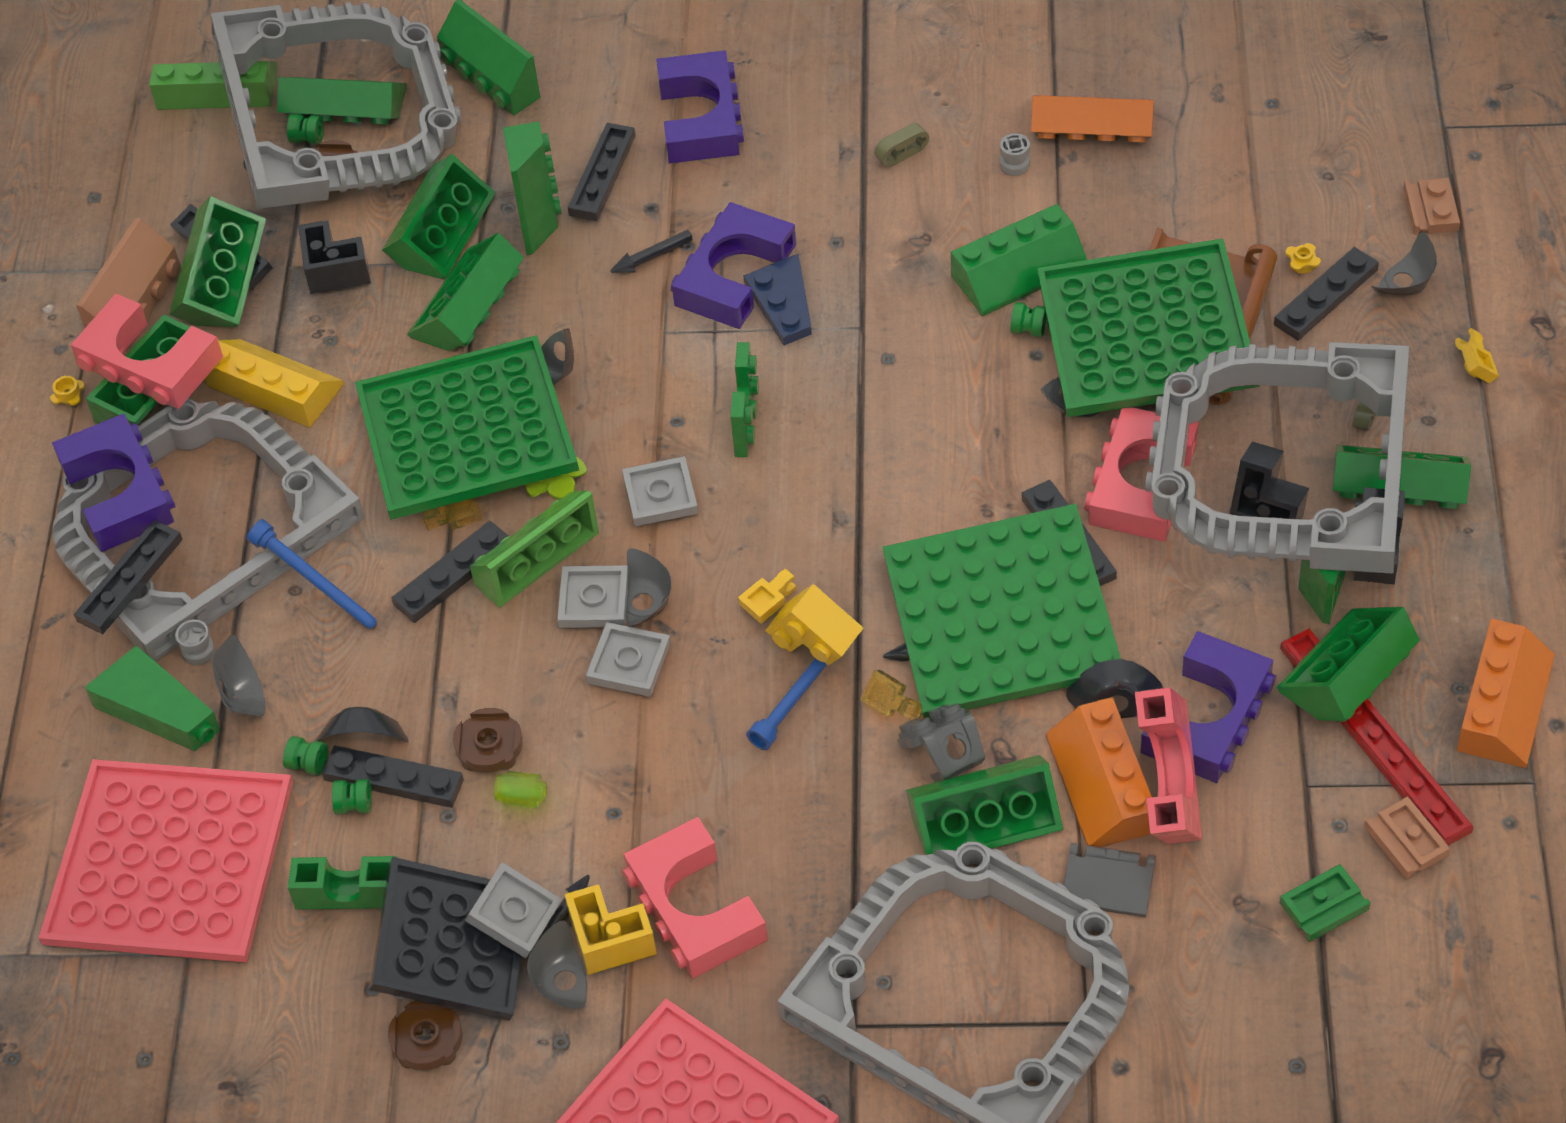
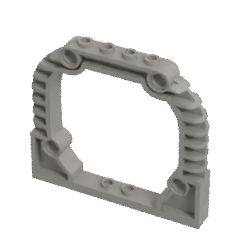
(307, 176)
(315, 494)
(1331, 540)
(821, 999)

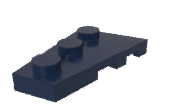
(782, 298)

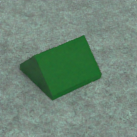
(1320, 589)

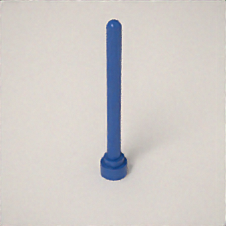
(263, 535)
(763, 732)

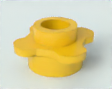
(1303, 258)
(67, 390)

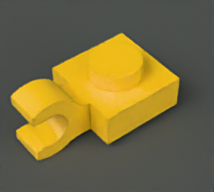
(1477, 359)
(767, 598)

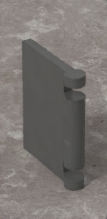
(1110, 879)

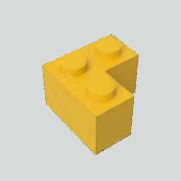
(815, 622)
(608, 938)

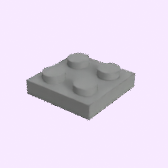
(660, 491)
(593, 596)
(628, 659)
(513, 910)

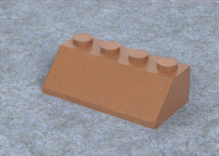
(136, 269)

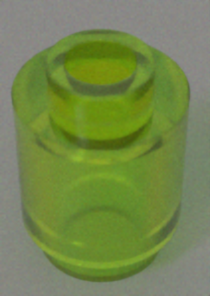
(520, 789)

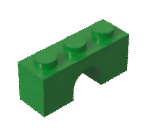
(320, 886)

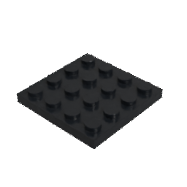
(432, 952)

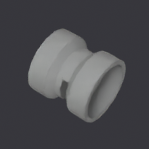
(1014, 154)
(195, 642)

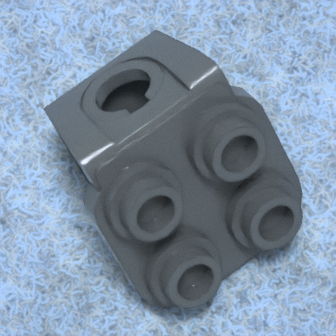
(934, 733)

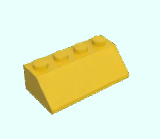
(273, 381)

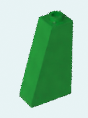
(153, 700)

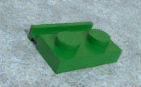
(1324, 902)

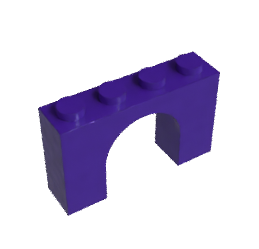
(715, 132)
(734, 233)
(116, 446)
(1243, 679)

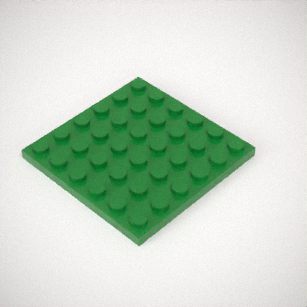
(1138, 319)
(465, 427)
(1000, 609)

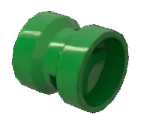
(305, 129)
(1028, 319)
(305, 755)
(351, 796)

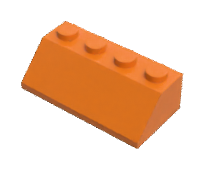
(1092, 116)
(1506, 695)
(1101, 774)

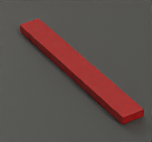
(1393, 756)

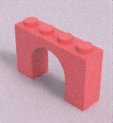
(166, 378)
(1115, 501)
(1175, 812)
(697, 940)

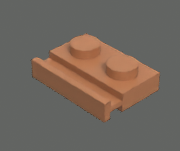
(1431, 206)
(1407, 837)

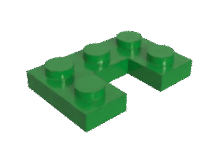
(743, 406)

